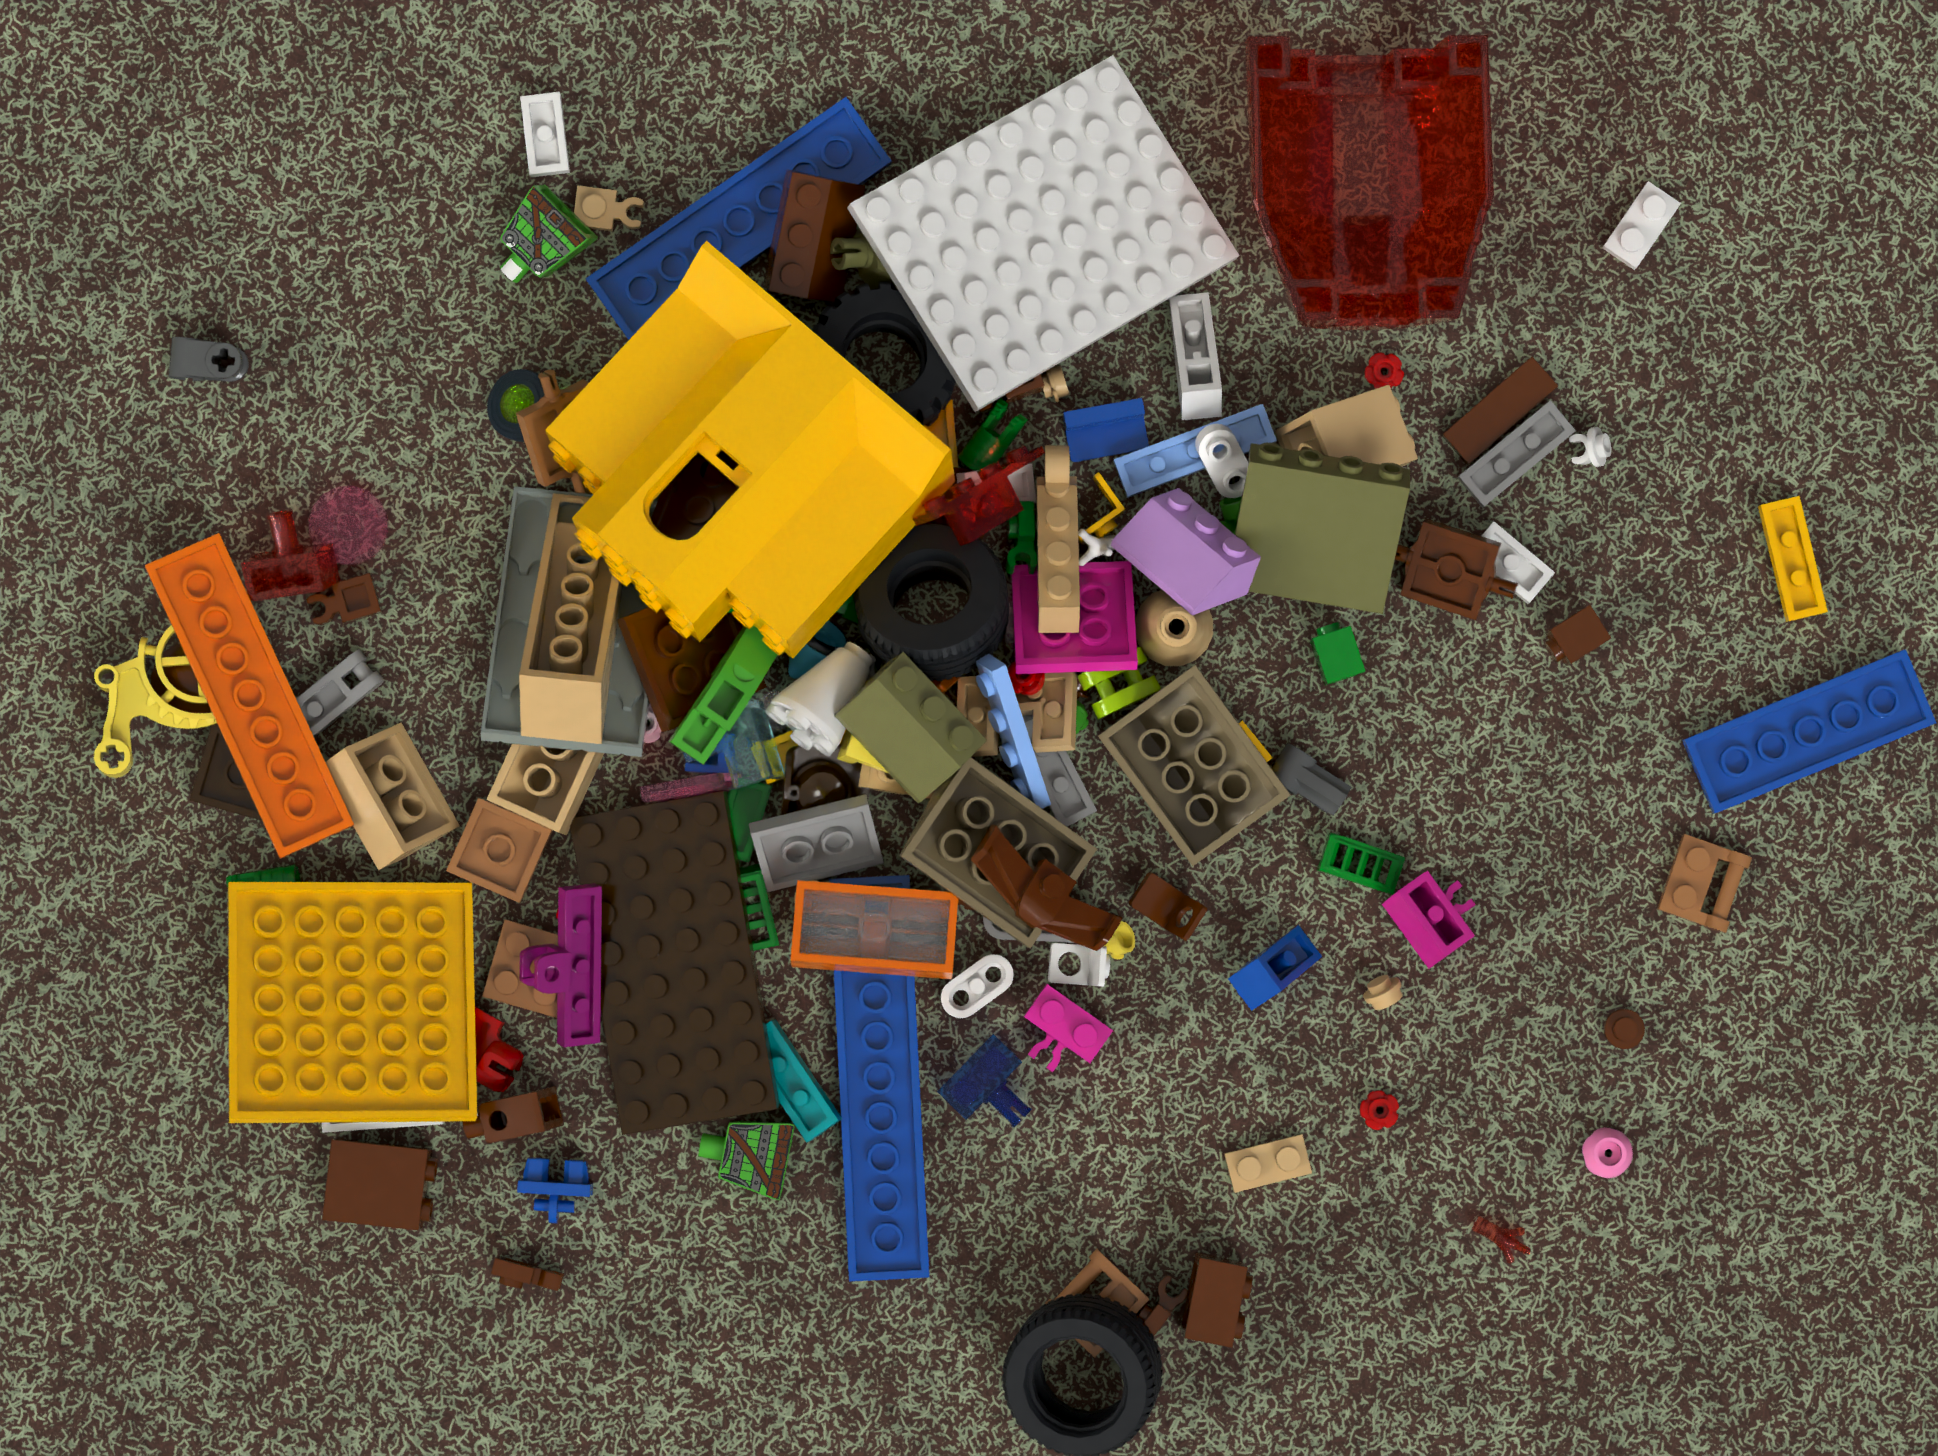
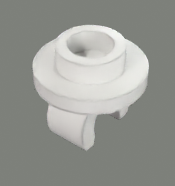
(1597, 447)

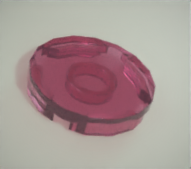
(352, 522)

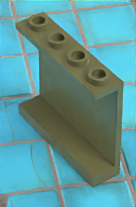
(1322, 525)

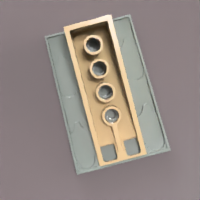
(557, 647)

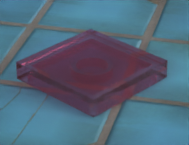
(687, 787)

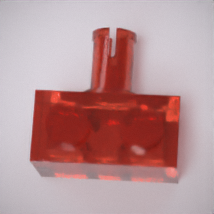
(290, 566)

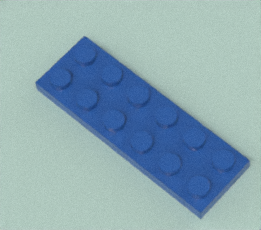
(1809, 731)

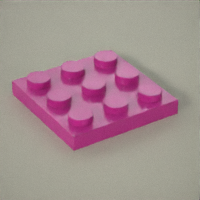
(1105, 623)

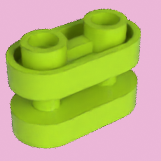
(1115, 701)

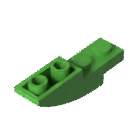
(725, 695)

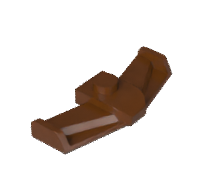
(1042, 894)

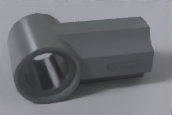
(1304, 777)

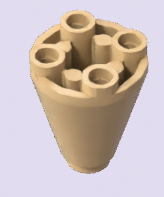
(1157, 640)

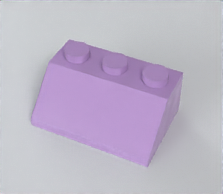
(1187, 552)

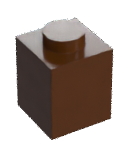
(1576, 636)

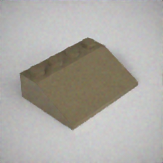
(1194, 765)
(959, 820)

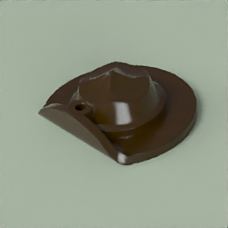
(818, 779)

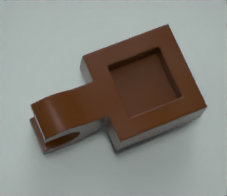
(1162, 1309)

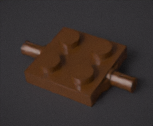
(1452, 569)

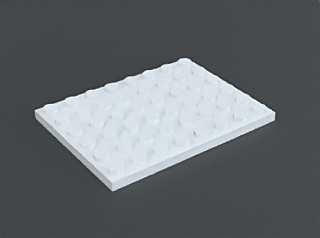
(1043, 232)

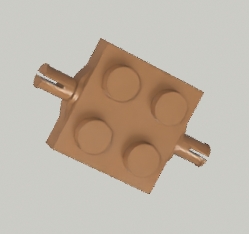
(534, 421)

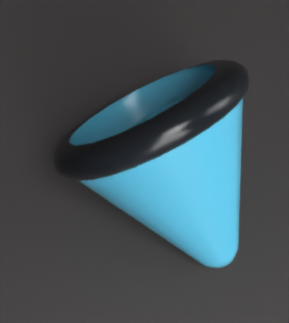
(819, 647)

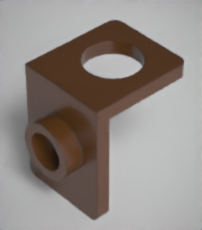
(1166, 906)

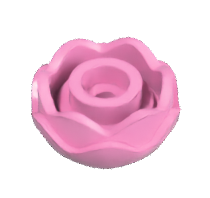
(1595, 1148)

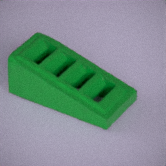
(1329, 854)
(752, 873)

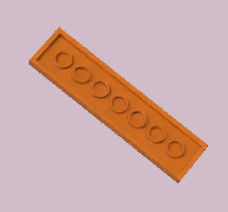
(249, 695)

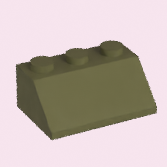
(910, 727)

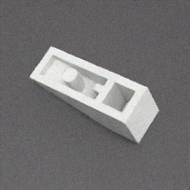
(1195, 356)

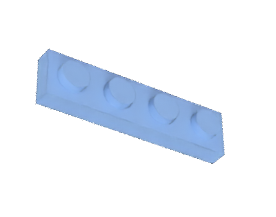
(1178, 455)
(1009, 723)

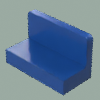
(1105, 430)

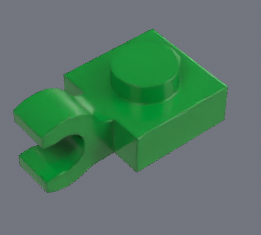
(1022, 530)

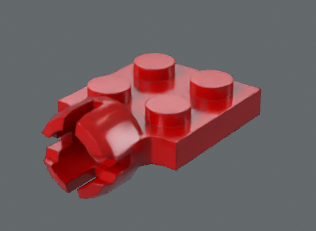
(493, 1050)

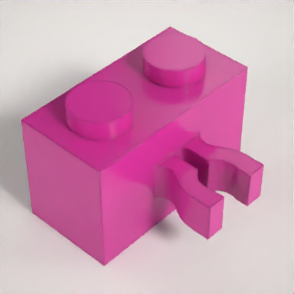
(1429, 918)
(1066, 1024)

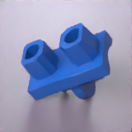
(537, 1182)

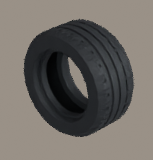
(1052, 1420)

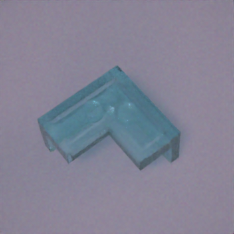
(749, 748)

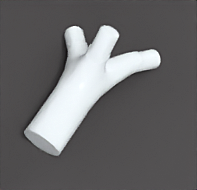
(1096, 547)

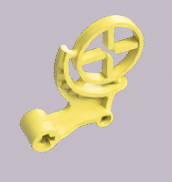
(133, 696)

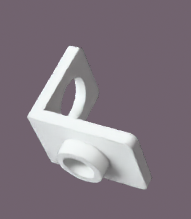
(1093, 965)

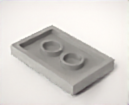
(816, 843)

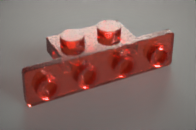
(981, 504)

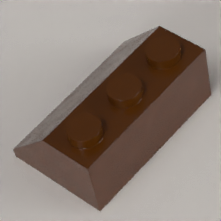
(807, 222)

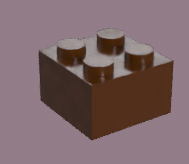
(1215, 1300)

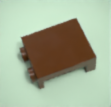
(379, 1184)

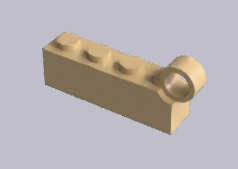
(1057, 544)

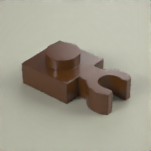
(352, 599)
(515, 1273)

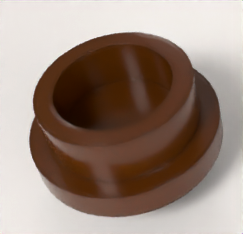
(1624, 1029)

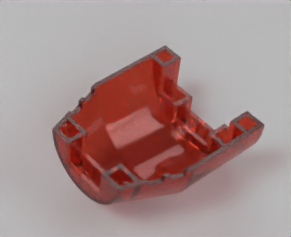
(1371, 177)

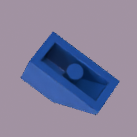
(1275, 968)

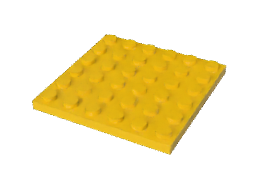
(351, 1002)

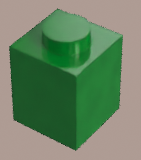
(1336, 653)

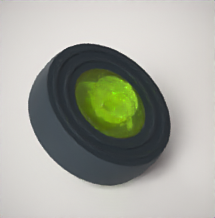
(510, 395)

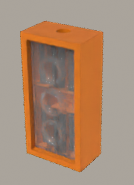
(874, 929)

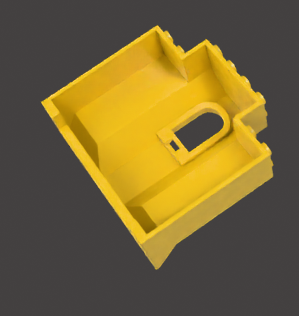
(820, 452)

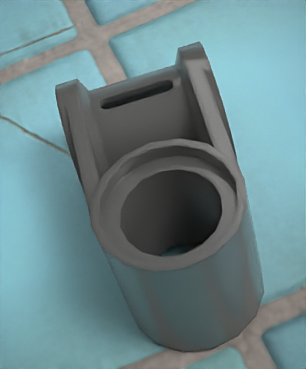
(201, 360)

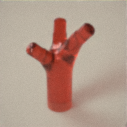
(1502, 1237)

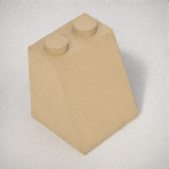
(1358, 426)

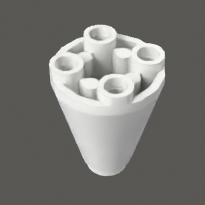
(818, 695)

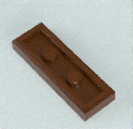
(1499, 410)

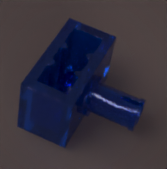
(984, 1081)

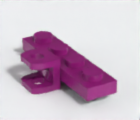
(572, 966)

